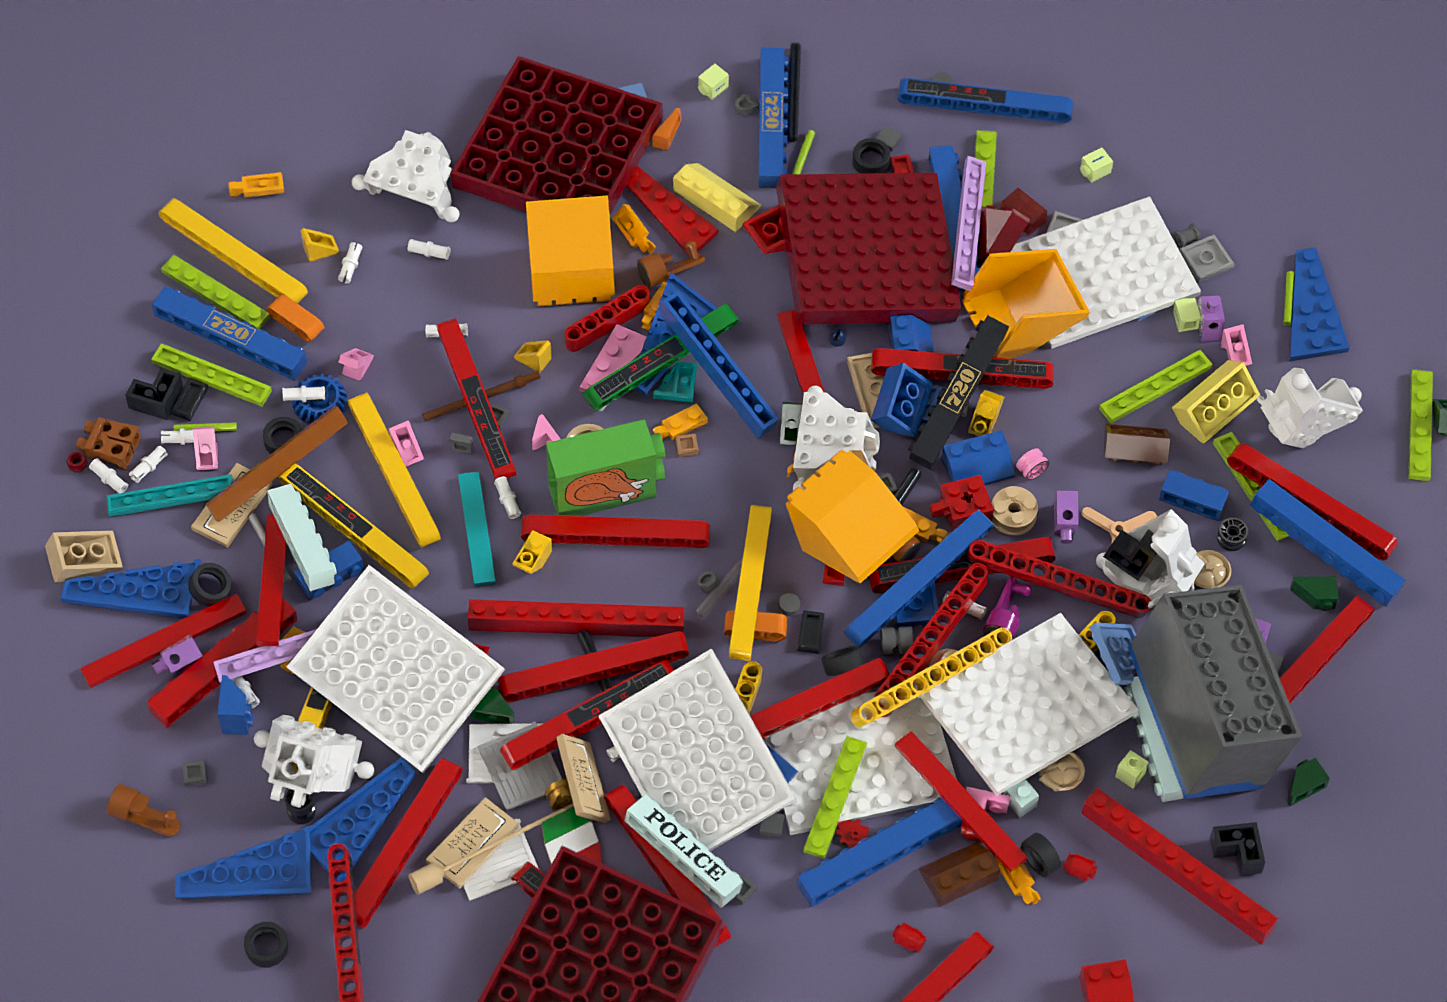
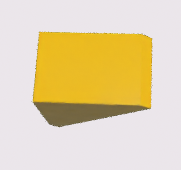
(318, 244)
(534, 354)

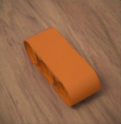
(295, 318)
(768, 626)

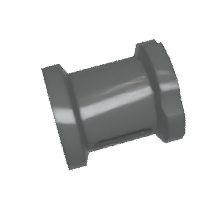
(1187, 235)

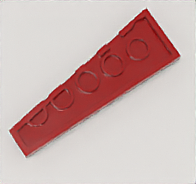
(671, 212)

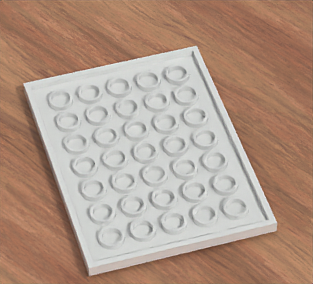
(1120, 265)
(396, 668)
(1029, 704)
(698, 752)
(884, 778)

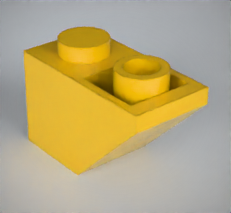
(985, 413)
(533, 553)

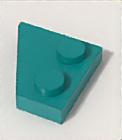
(678, 384)

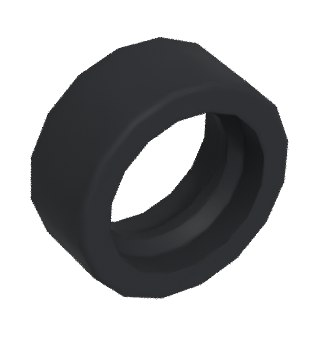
(871, 144)
(276, 425)
(219, 573)
(842, 660)
(1041, 854)
(260, 929)

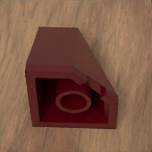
(999, 231)

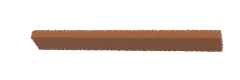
(276, 463)

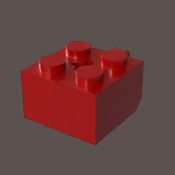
(961, 500)

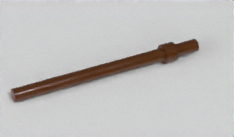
(519, 382)

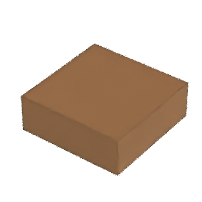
(687, 445)

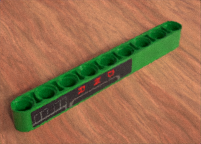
(653, 361)

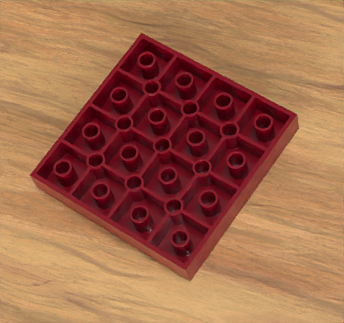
(555, 139)
(867, 247)
(602, 940)

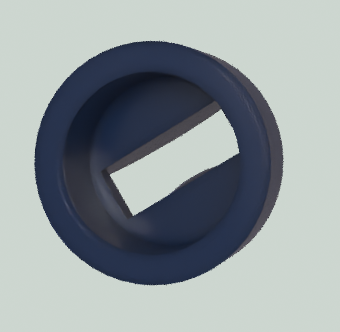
(841, 340)

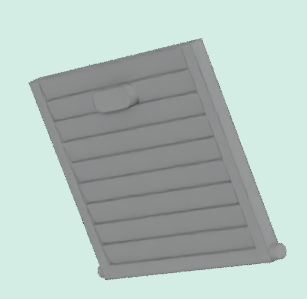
(524, 783)

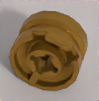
(559, 795)

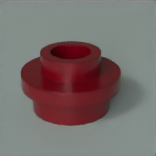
(76, 457)

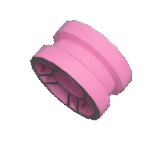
(1032, 464)

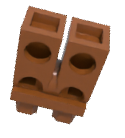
(110, 441)

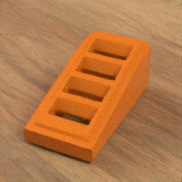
(665, 133)

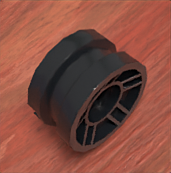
(1233, 527)

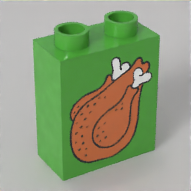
(604, 469)

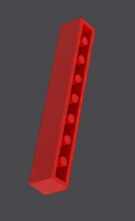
(201, 677)

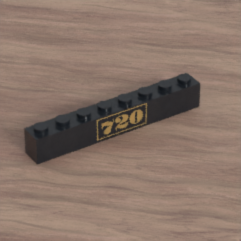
(958, 392)

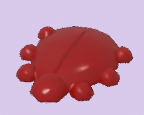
(852, 832)

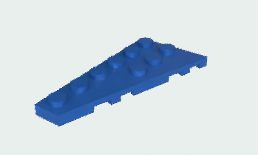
(1315, 319)
(660, 329)
(139, 590)
(360, 815)
(262, 870)

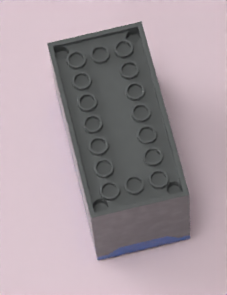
(1214, 691)

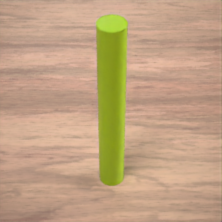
(803, 152)
(1288, 298)
(218, 426)

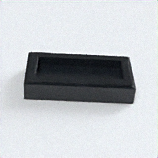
(189, 399)
(810, 632)

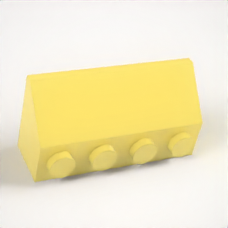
(714, 196)
(1216, 400)

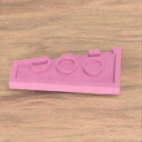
(618, 351)

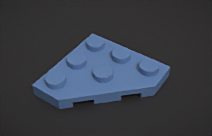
(1113, 644)

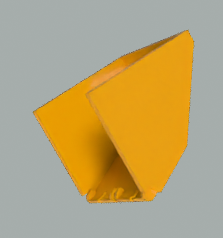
(570, 250)
(1029, 295)
(849, 517)

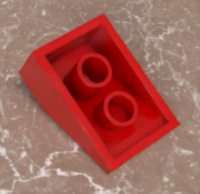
(767, 231)
(1106, 982)

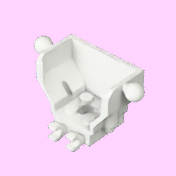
(414, 170)
(1303, 414)
(826, 430)
(1173, 566)
(323, 758)

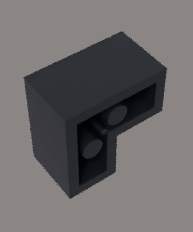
(155, 398)
(1131, 554)
(1239, 841)

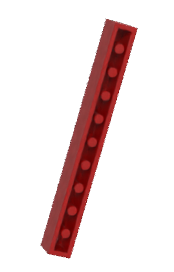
(574, 617)
(1179, 866)

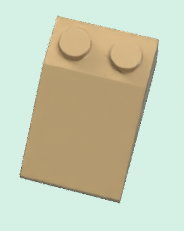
(82, 554)

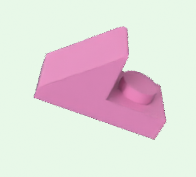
(1236, 344)
(355, 363)
(543, 433)
(406, 443)
(205, 448)
(989, 800)

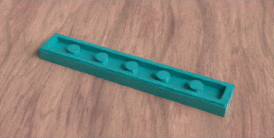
(167, 495)
(476, 529)

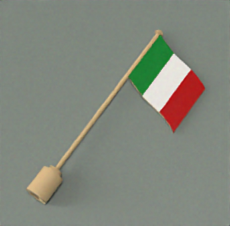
(558, 829)

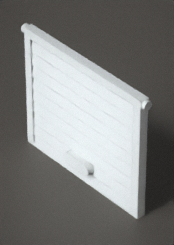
(482, 734)
(499, 867)

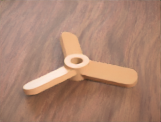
(1111, 526)

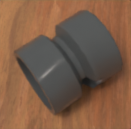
(895, 640)

